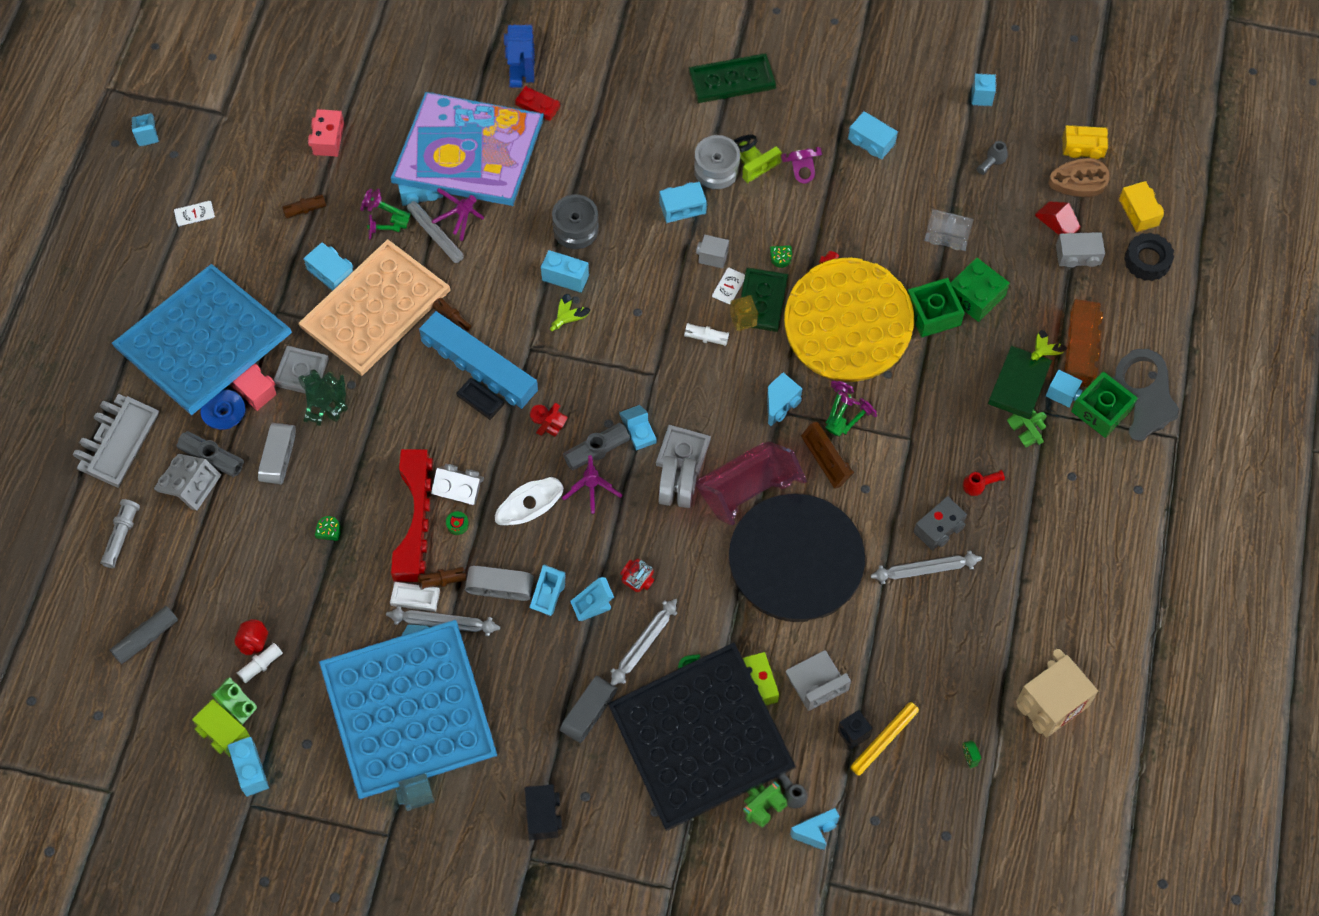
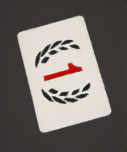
(194, 213)
(729, 286)

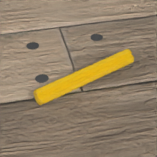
(884, 738)

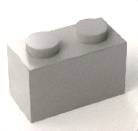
(1080, 249)

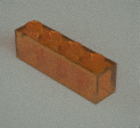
(1082, 341)

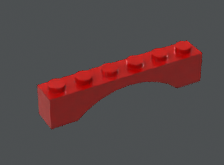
(408, 556)

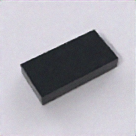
(480, 398)

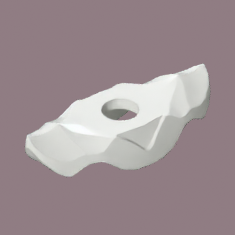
(544, 492)

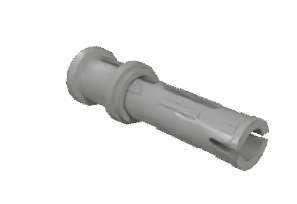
(122, 524)

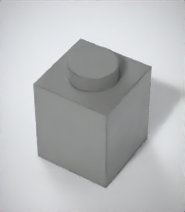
(713, 251)

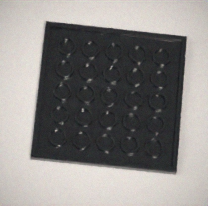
(701, 736)

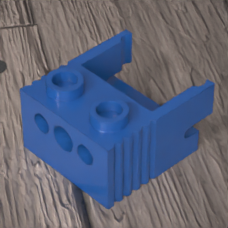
(520, 54)

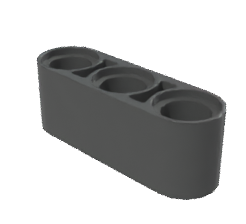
(588, 709)

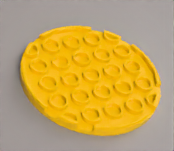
(849, 319)

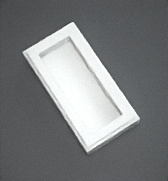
(413, 597)

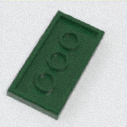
(732, 78)
(1019, 383)

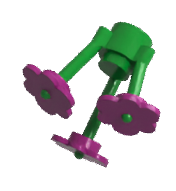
(398, 218)
(835, 422)

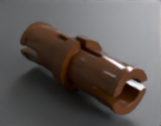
(304, 206)
(451, 314)
(441, 578)

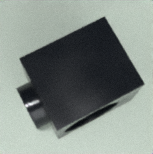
(854, 729)

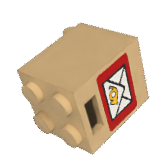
(1056, 695)

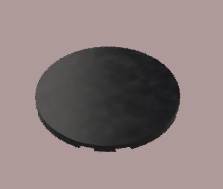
(796, 557)

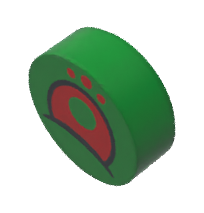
(457, 523)

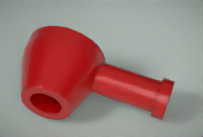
(977, 488)

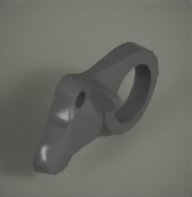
(1154, 404)

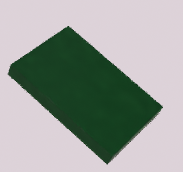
(768, 296)

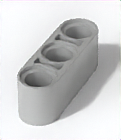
(276, 453)
(499, 583)

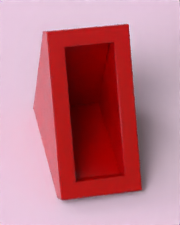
(1059, 217)

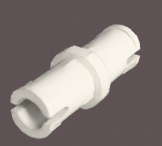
(706, 334)
(259, 663)

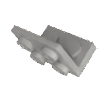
(188, 479)
(817, 680)

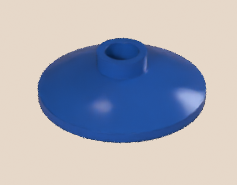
(223, 401)

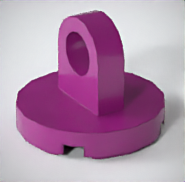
(802, 159)

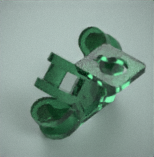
(322, 394)

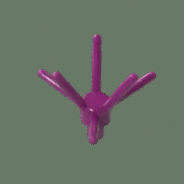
(463, 208)
(591, 479)

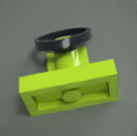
(754, 162)

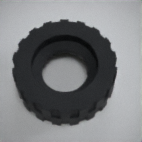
(1155, 243)

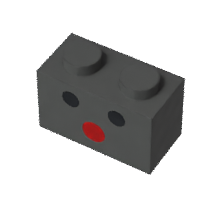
(940, 524)

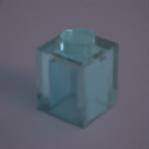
(415, 792)

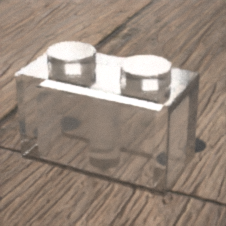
(948, 230)

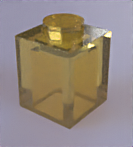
(743, 313)

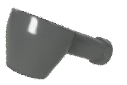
(996, 155)
(793, 801)

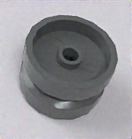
(575, 221)

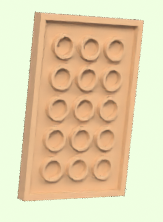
(374, 307)

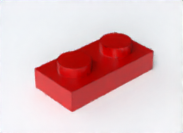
(537, 102)

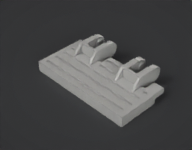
(118, 438)

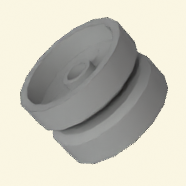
(717, 162)
(679, 482)

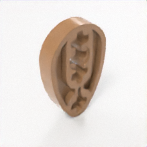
(1081, 168)

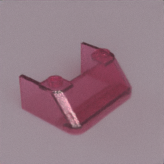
(748, 476)

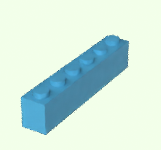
(478, 360)

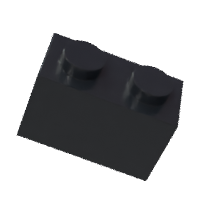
(541, 812)

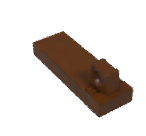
(826, 455)

